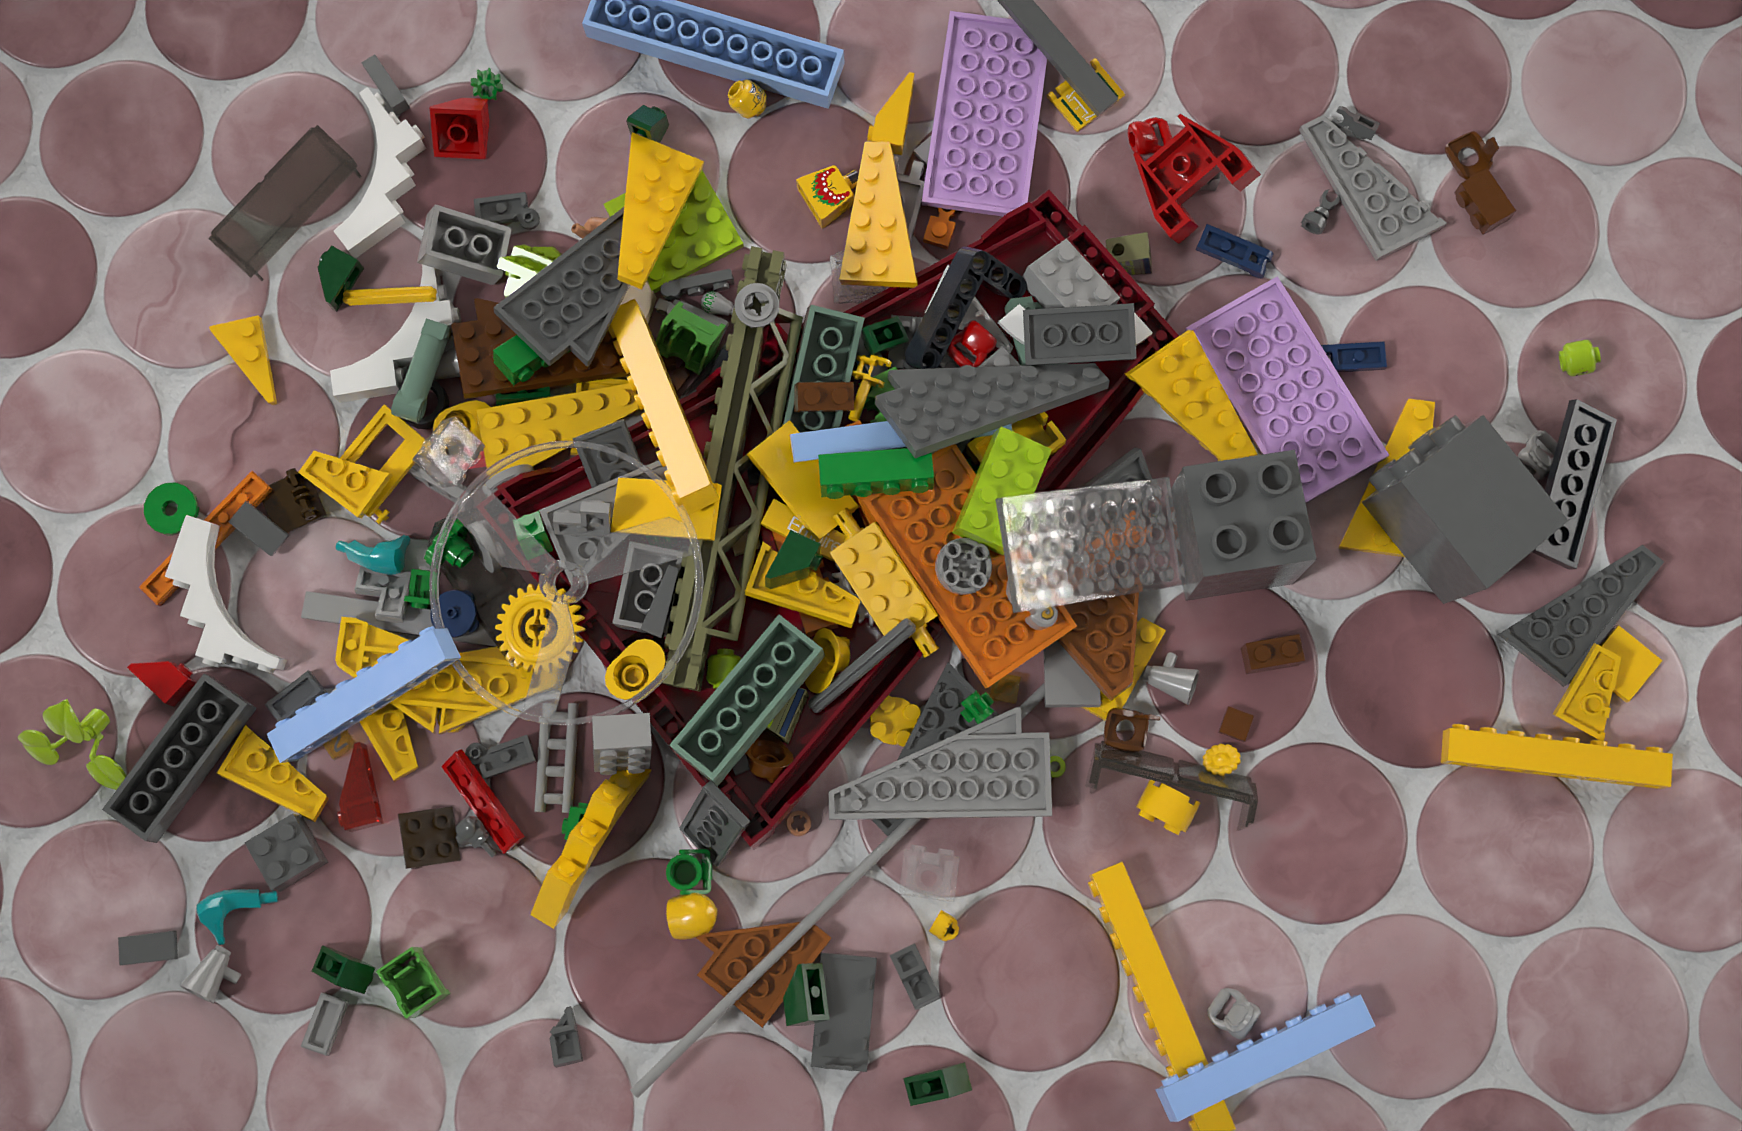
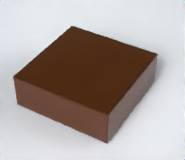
(1236, 724)

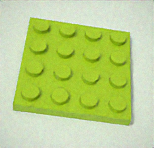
(697, 239)

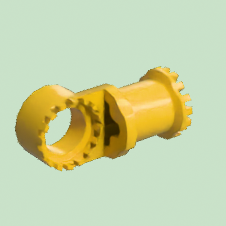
(941, 924)

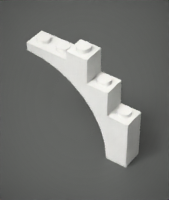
(378, 211)
(381, 371)
(194, 567)

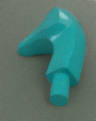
(383, 558)
(216, 906)

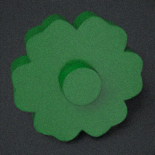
(456, 549)

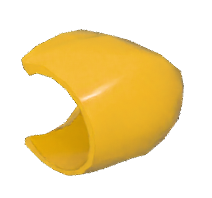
(690, 915)

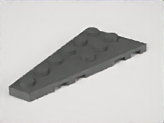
(937, 722)

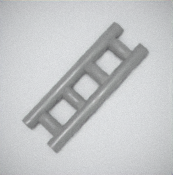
(567, 771)

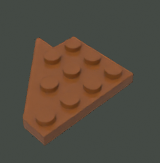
(1104, 640)
(742, 949)

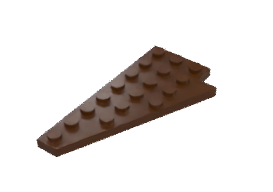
(481, 377)

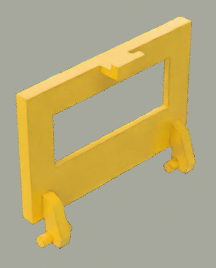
(397, 464)

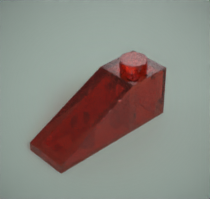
(359, 795)

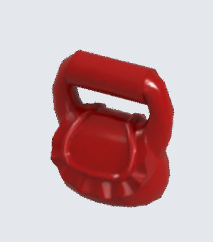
(1143, 137)
(976, 340)

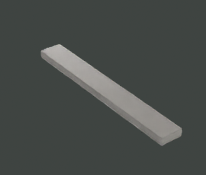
(331, 608)

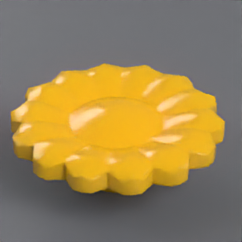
(1221, 759)

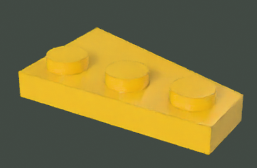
(345, 482)
(1590, 692)

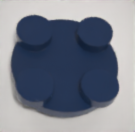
(458, 612)

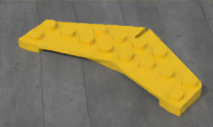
(363, 644)

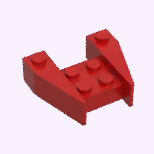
(1184, 168)

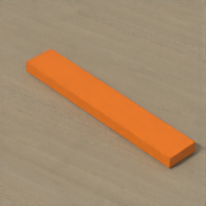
(250, 489)

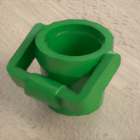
(686, 871)

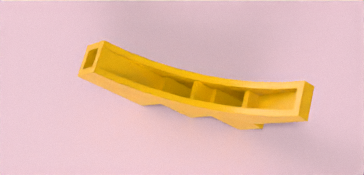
(583, 845)

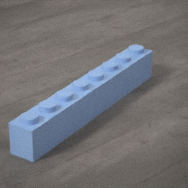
(364, 694)
(1264, 1057)

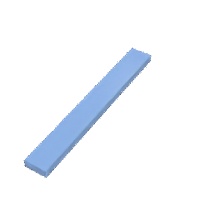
(855, 438)

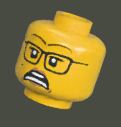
(747, 98)

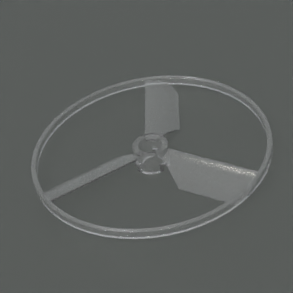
(614, 555)

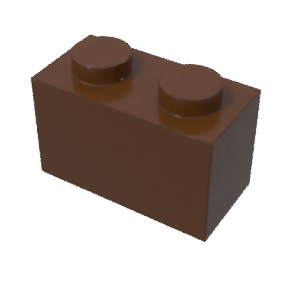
(1484, 201)
(824, 396)
(1272, 654)

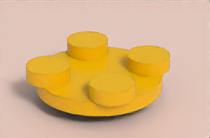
(894, 721)

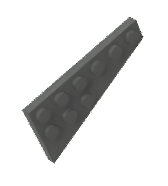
(1568, 626)

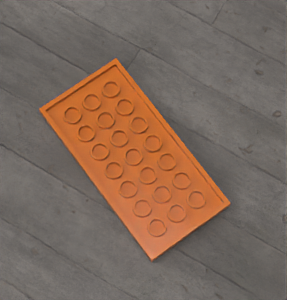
(980, 622)

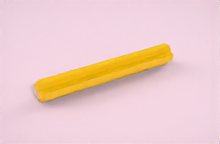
(390, 295)

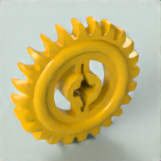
(512, 622)

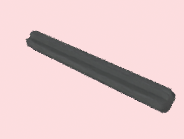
(862, 665)

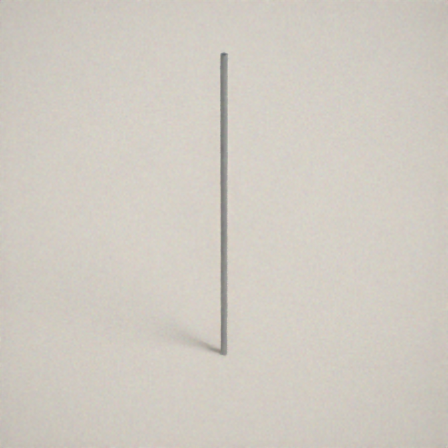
(703, 1025)

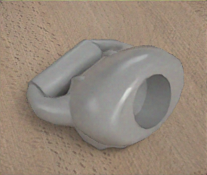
(1535, 458)
(1240, 1017)

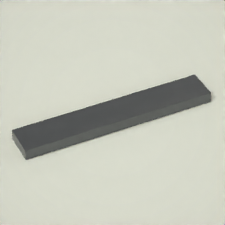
(1061, 54)

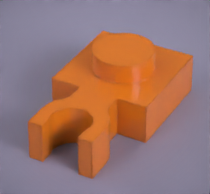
(940, 229)

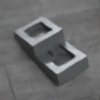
(915, 976)

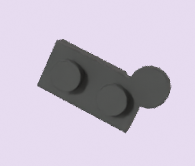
(507, 209)
(501, 757)

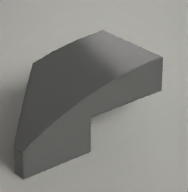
(565, 1040)

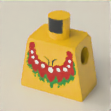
(827, 193)

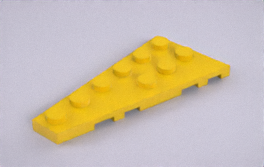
(1363, 530)

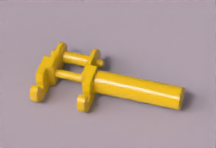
(866, 383)

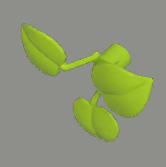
(64, 722)

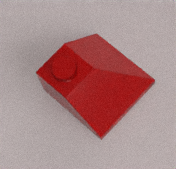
(460, 128)

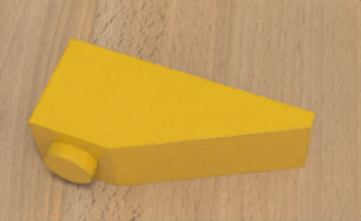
(893, 117)

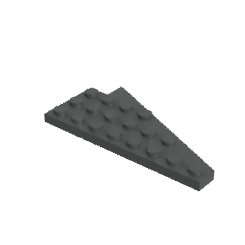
(571, 298)
(955, 404)

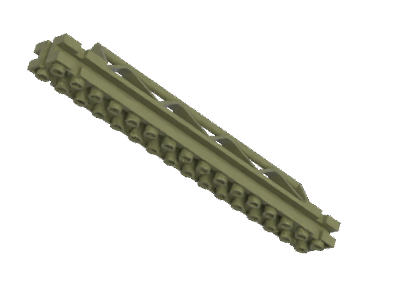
(727, 465)

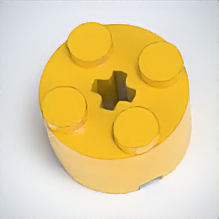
(1167, 806)

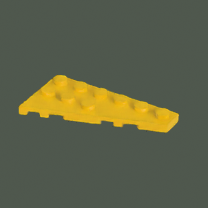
(654, 197)
(878, 234)
(1192, 396)
(550, 419)

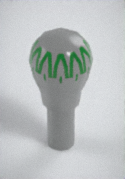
(716, 304)

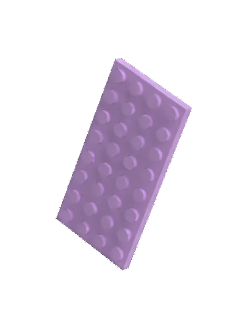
(984, 117)
(1288, 388)

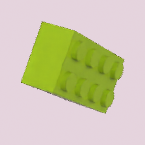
(1007, 469)

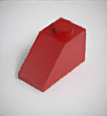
(165, 679)

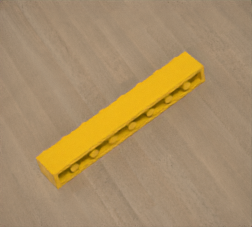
(1557, 758)

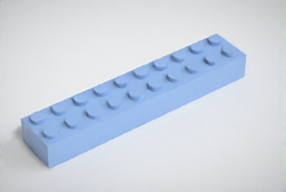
(719, 46)

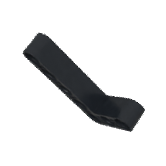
(950, 303)

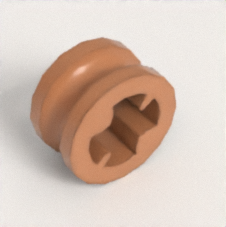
(790, 821)

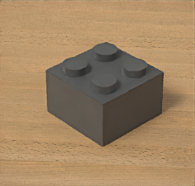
(286, 852)

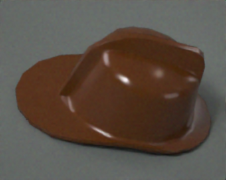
(768, 757)

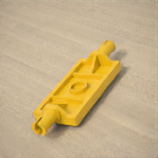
(883, 580)

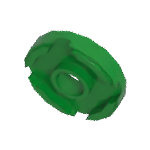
(160, 498)

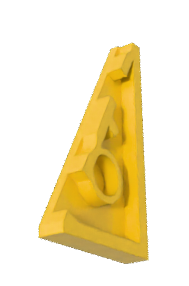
(247, 346)

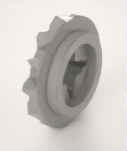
(764, 295)

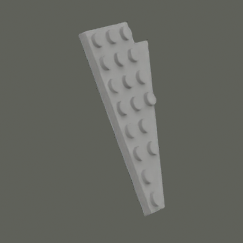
(970, 775)

